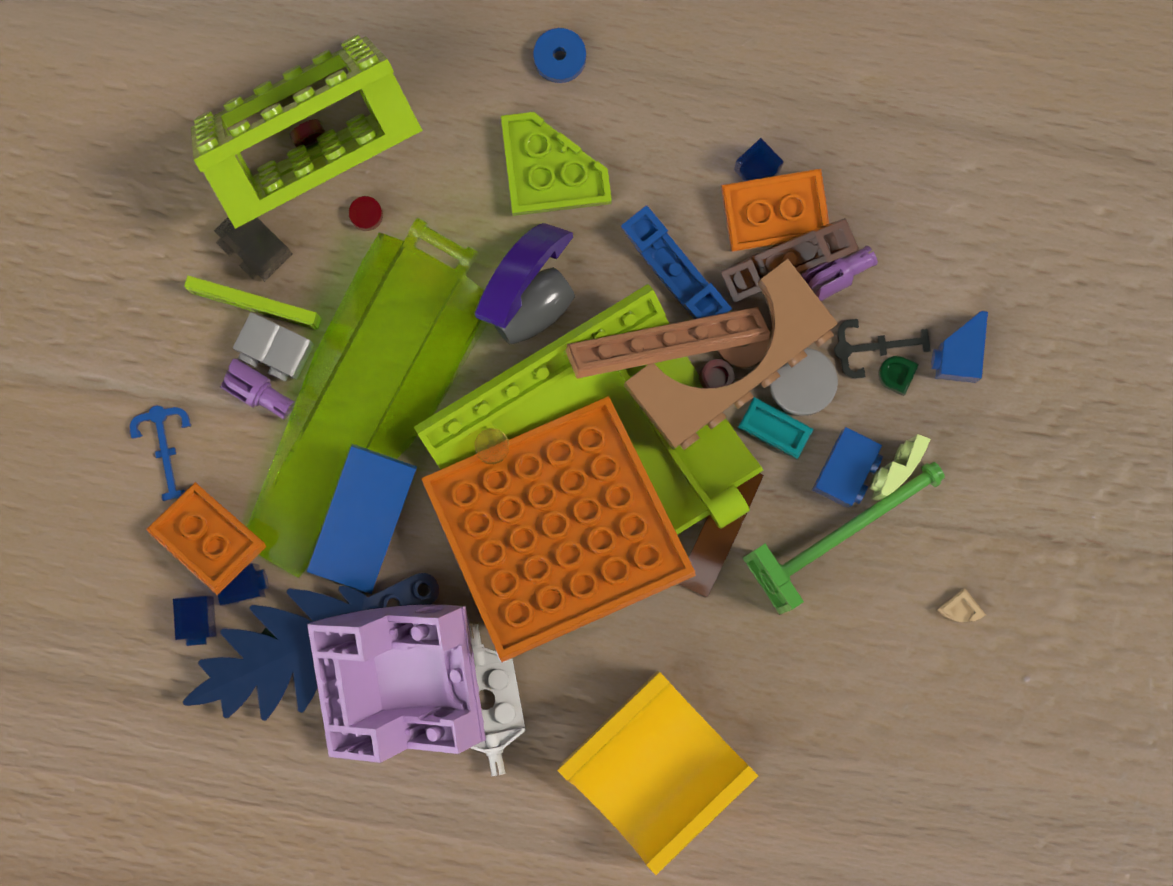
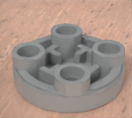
(806, 386)

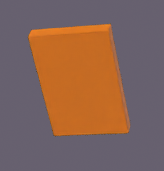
(774, 208)
(206, 538)

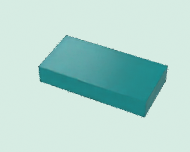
(775, 428)

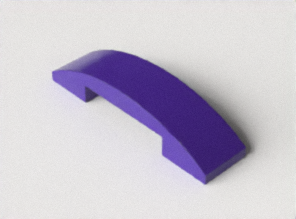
(517, 270)

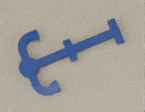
(158, 415)

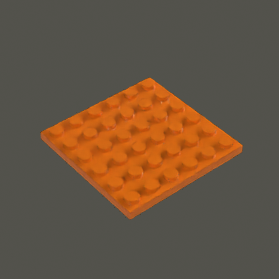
(557, 529)

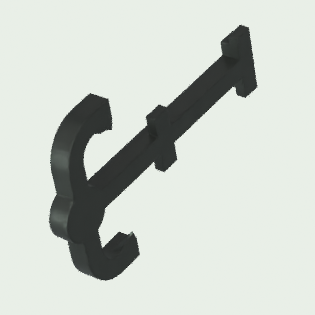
(844, 349)

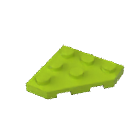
(549, 169)

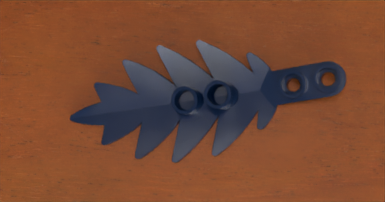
(271, 661)

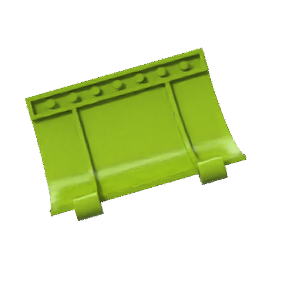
(545, 388)

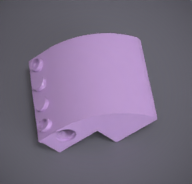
(397, 681)

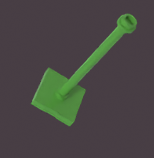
(775, 577)

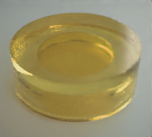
(491, 446)

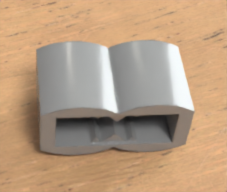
(272, 346)

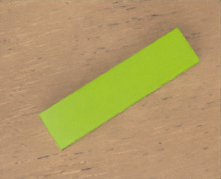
(252, 302)

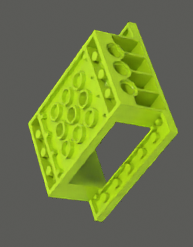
(249, 196)

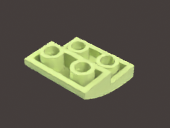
(896, 473)

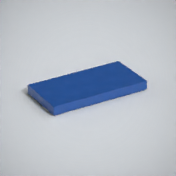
(361, 518)

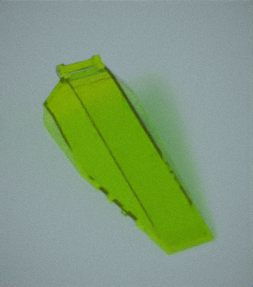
(369, 383)

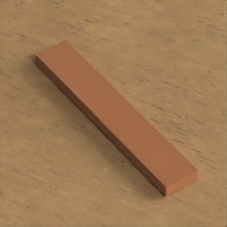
(667, 342)

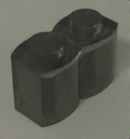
(255, 245)

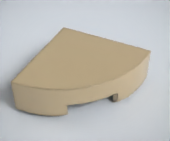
(961, 608)

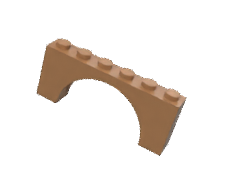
(796, 323)

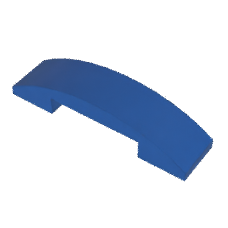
(673, 265)

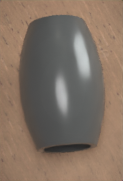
(542, 306)

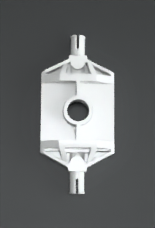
(505, 719)

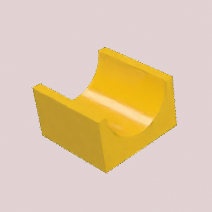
(657, 772)

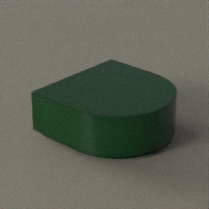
(897, 374)

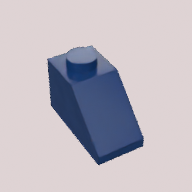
(962, 353)

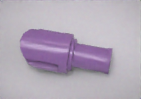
(837, 275)
(255, 389)

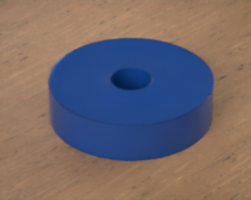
(559, 40)

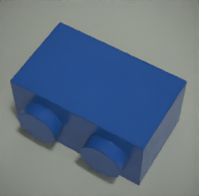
(848, 467)

